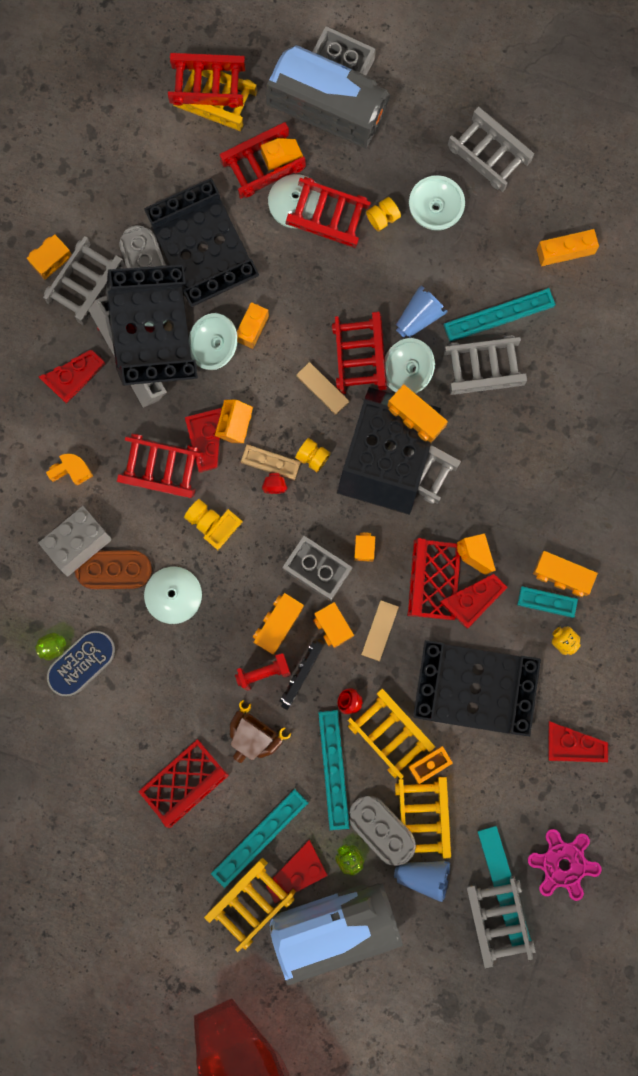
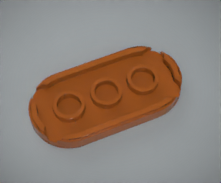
(115, 570)

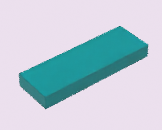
(547, 602)

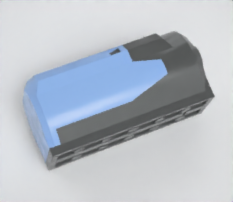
(327, 95)
(334, 932)

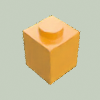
(364, 547)

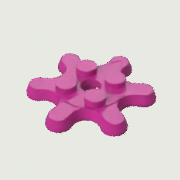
(577, 867)

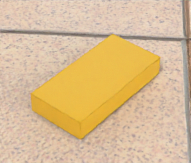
(223, 529)

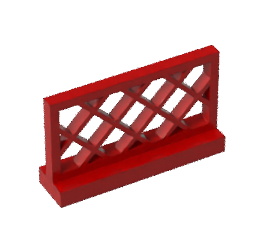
(418, 577)
(193, 797)

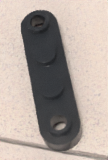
(305, 666)

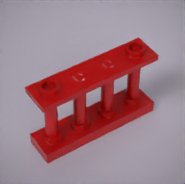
(202, 62)
(247, 150)
(331, 231)
(376, 360)
(147, 480)
(278, 667)

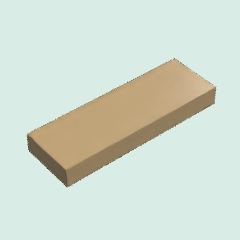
(322, 388)
(270, 462)
(380, 630)

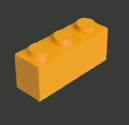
(567, 247)
(417, 414)
(564, 574)
(278, 623)

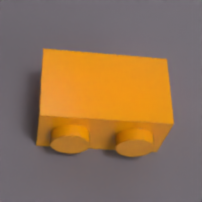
(49, 256)
(252, 325)
(233, 421)
(333, 625)
(430, 764)

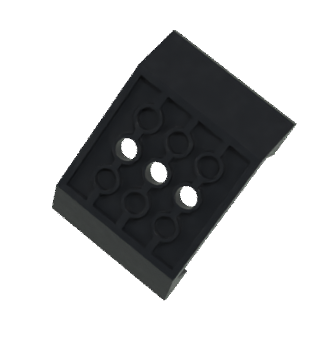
(196, 219)
(152, 297)
(374, 472)
(505, 685)

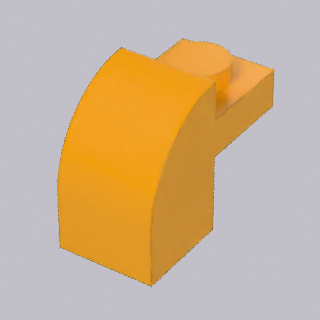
(70, 464)

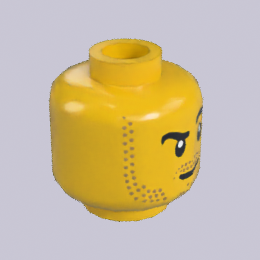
(565, 640)

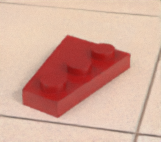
(73, 376)
(202, 435)
(474, 600)
(571, 745)
(300, 871)

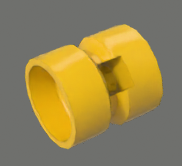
(382, 214)
(313, 455)
(201, 516)

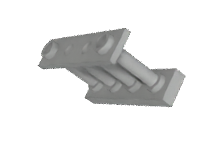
(494, 132)
(99, 291)
(496, 381)
(448, 464)
(485, 934)

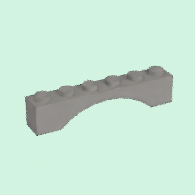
(146, 393)

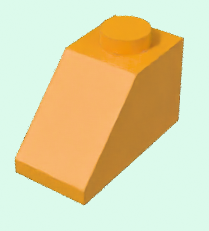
(280, 152)
(476, 553)

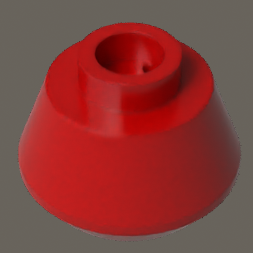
(274, 484)
(349, 701)

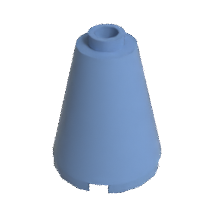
(419, 313)
(425, 877)

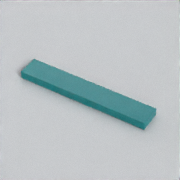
(499, 315)
(333, 770)
(259, 838)
(500, 875)

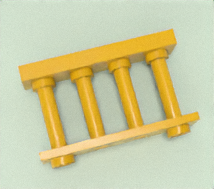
(217, 113)
(395, 716)
(440, 807)
(245, 885)

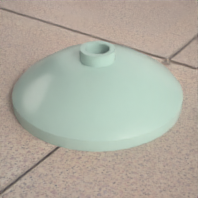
(436, 192)
(281, 200)
(205, 341)
(403, 358)
(177, 608)

